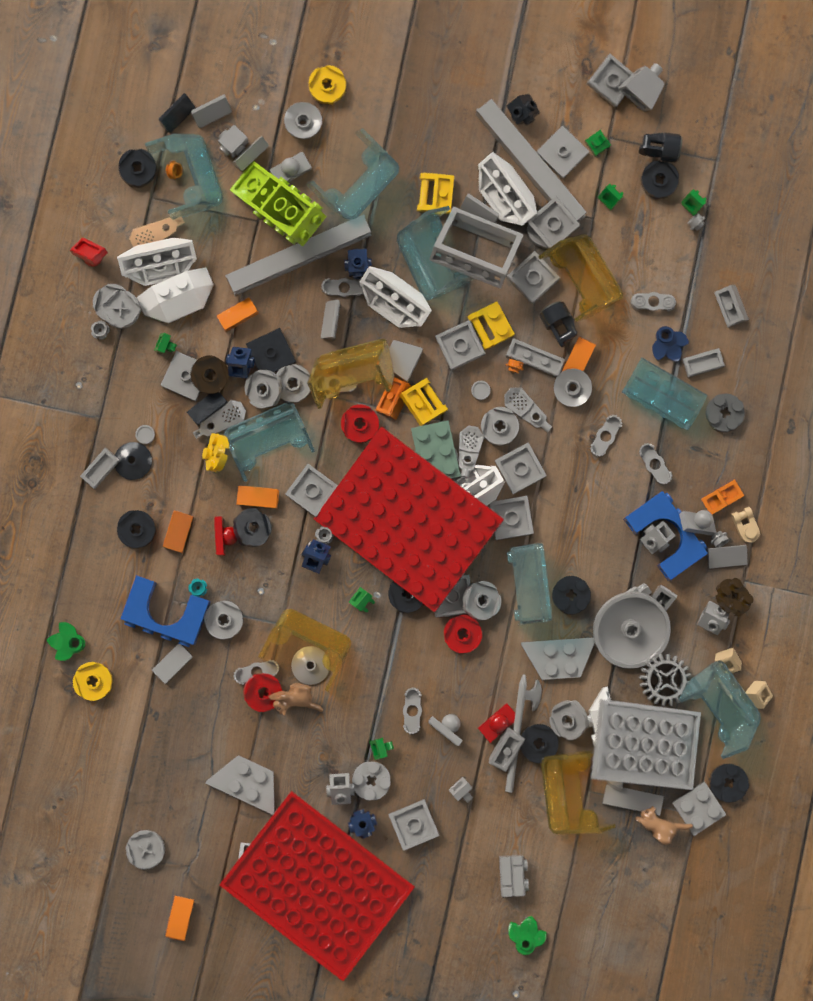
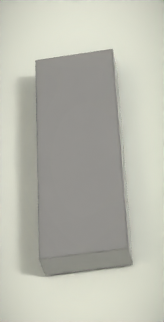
(535, 357)
(632, 799)

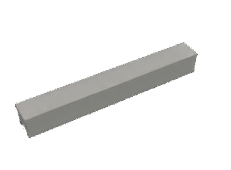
(527, 158)
(298, 256)

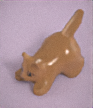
(298, 695)
(661, 829)

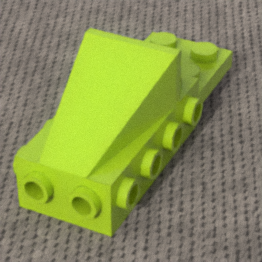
(279, 204)

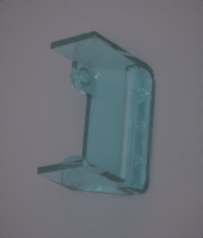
(380, 173)
(207, 190)
(416, 245)
(265, 434)
(530, 584)
(729, 705)

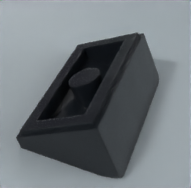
(177, 113)
(206, 407)

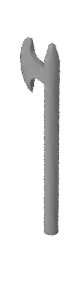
(535, 697)

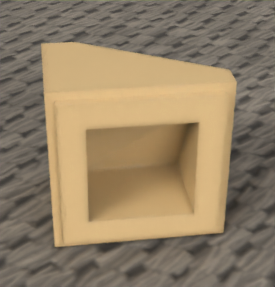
(730, 659)
(759, 694)

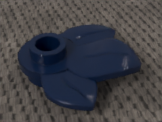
(669, 347)

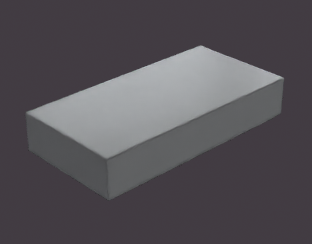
(703, 362)
(100, 468)
(172, 663)

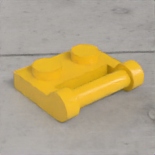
(442, 191)
(496, 322)
(419, 405)

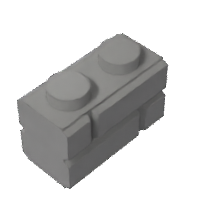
(512, 875)

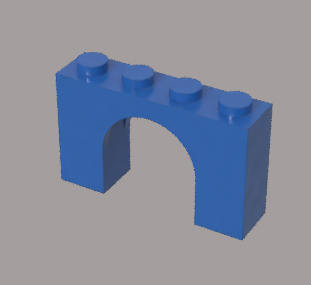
(689, 549)
(137, 613)

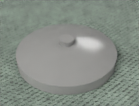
(631, 629)

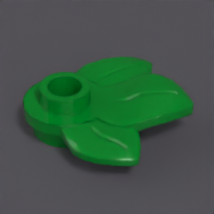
(64, 641)
(528, 933)

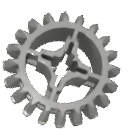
(654, 692)

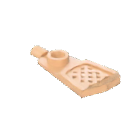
(157, 231)

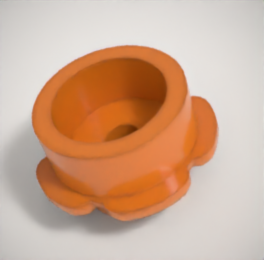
(174, 170)
(515, 366)

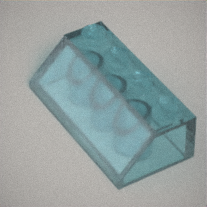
(664, 394)

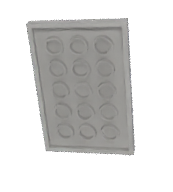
(646, 744)

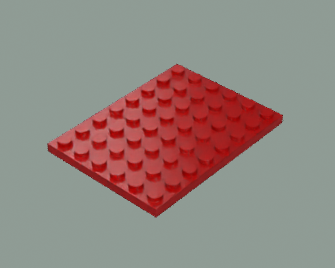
(408, 519)
(317, 885)

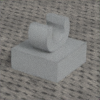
(461, 789)

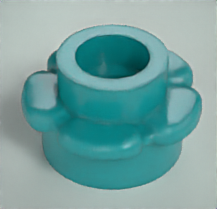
(197, 582)

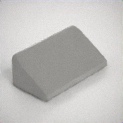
(211, 111)
(251, 153)
(479, 209)
(731, 305)
(330, 320)
(727, 556)
(506, 749)

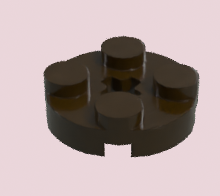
(214, 365)
(742, 600)

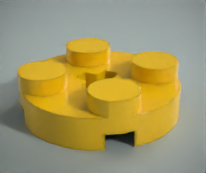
(328, 95)
(215, 452)
(83, 675)

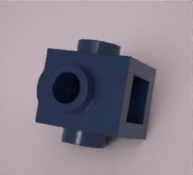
(355, 257)
(240, 362)
(316, 556)
(370, 821)

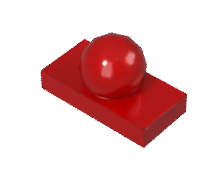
(89, 252)
(223, 536)
(497, 723)

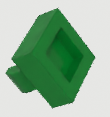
(597, 143)
(610, 196)
(693, 202)
(164, 344)
(361, 599)
(379, 748)

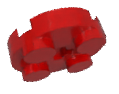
(352, 415)
(466, 644)
(251, 693)

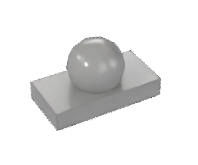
(291, 167)
(699, 522)
(449, 725)

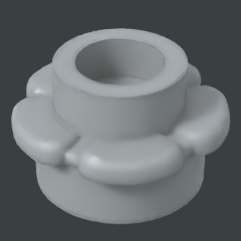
(696, 222)
(96, 326)
(319, 534)
(720, 539)

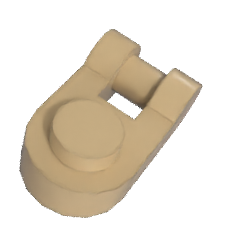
(750, 532)

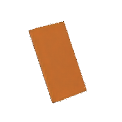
(237, 314)
(391, 402)
(178, 531)

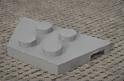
(559, 657)
(246, 782)

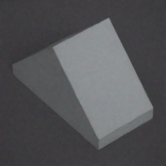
(664, 596)

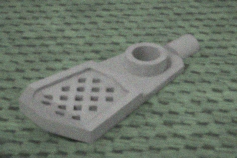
(528, 410)
(219, 421)
(466, 450)

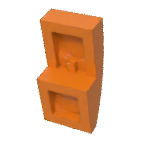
(580, 355)
(257, 497)
(722, 497)
(179, 918)

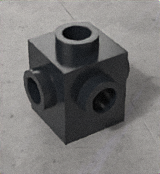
(523, 109)

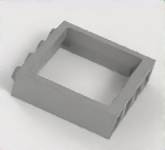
(471, 265)

